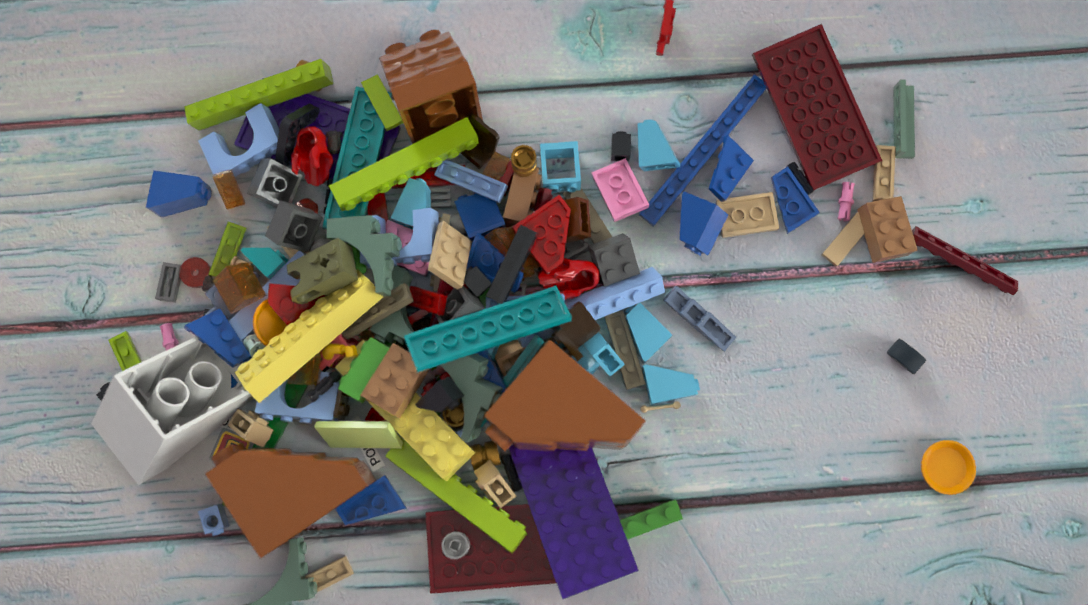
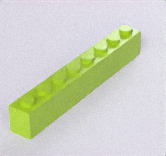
(265, 91)
(404, 164)
(460, 498)

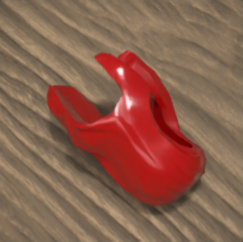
(312, 156)
(571, 277)

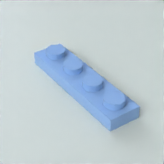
(471, 180)

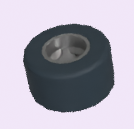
(906, 356)

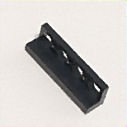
(512, 264)

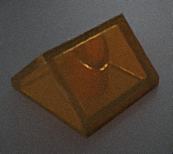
(238, 286)

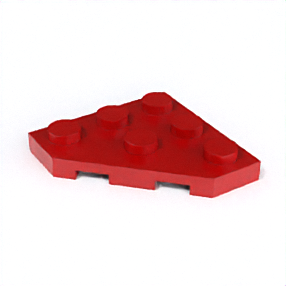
(552, 225)
(280, 301)

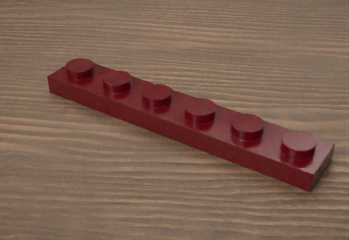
(967, 262)

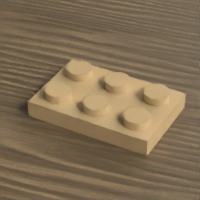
(749, 215)
(450, 255)

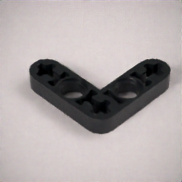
(288, 129)

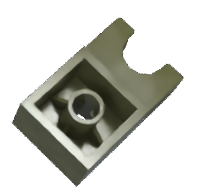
(322, 271)

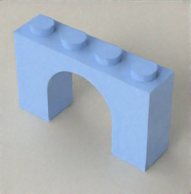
(263, 145)
(421, 244)
(321, 410)

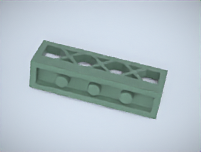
(904, 120)

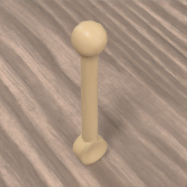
(676, 405)

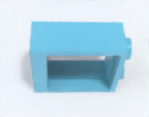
(561, 150)

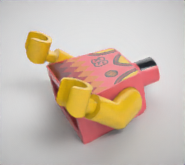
(337, 351)

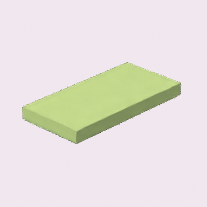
(358, 434)

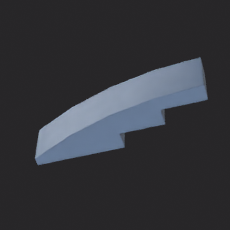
(699, 318)

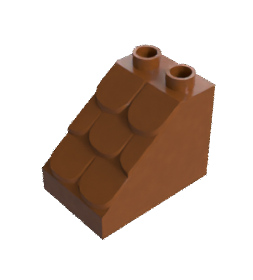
(430, 84)
(560, 408)
(283, 491)

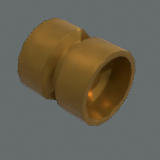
(524, 160)
(455, 417)
(484, 454)

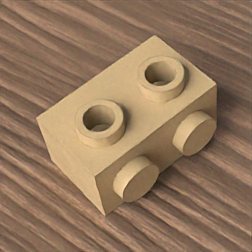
(251, 427)
(494, 483)

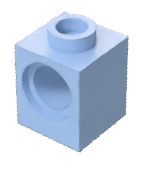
(206, 516)

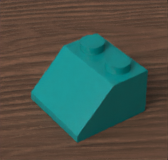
(266, 260)

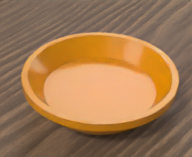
(267, 323)
(948, 467)

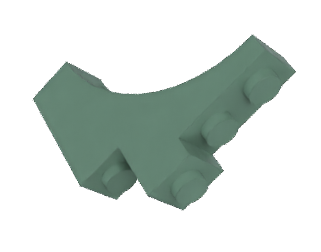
(377, 248)
(397, 324)
(477, 391)
(292, 583)

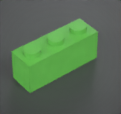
(363, 369)
(651, 519)

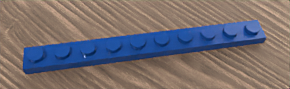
(703, 150)

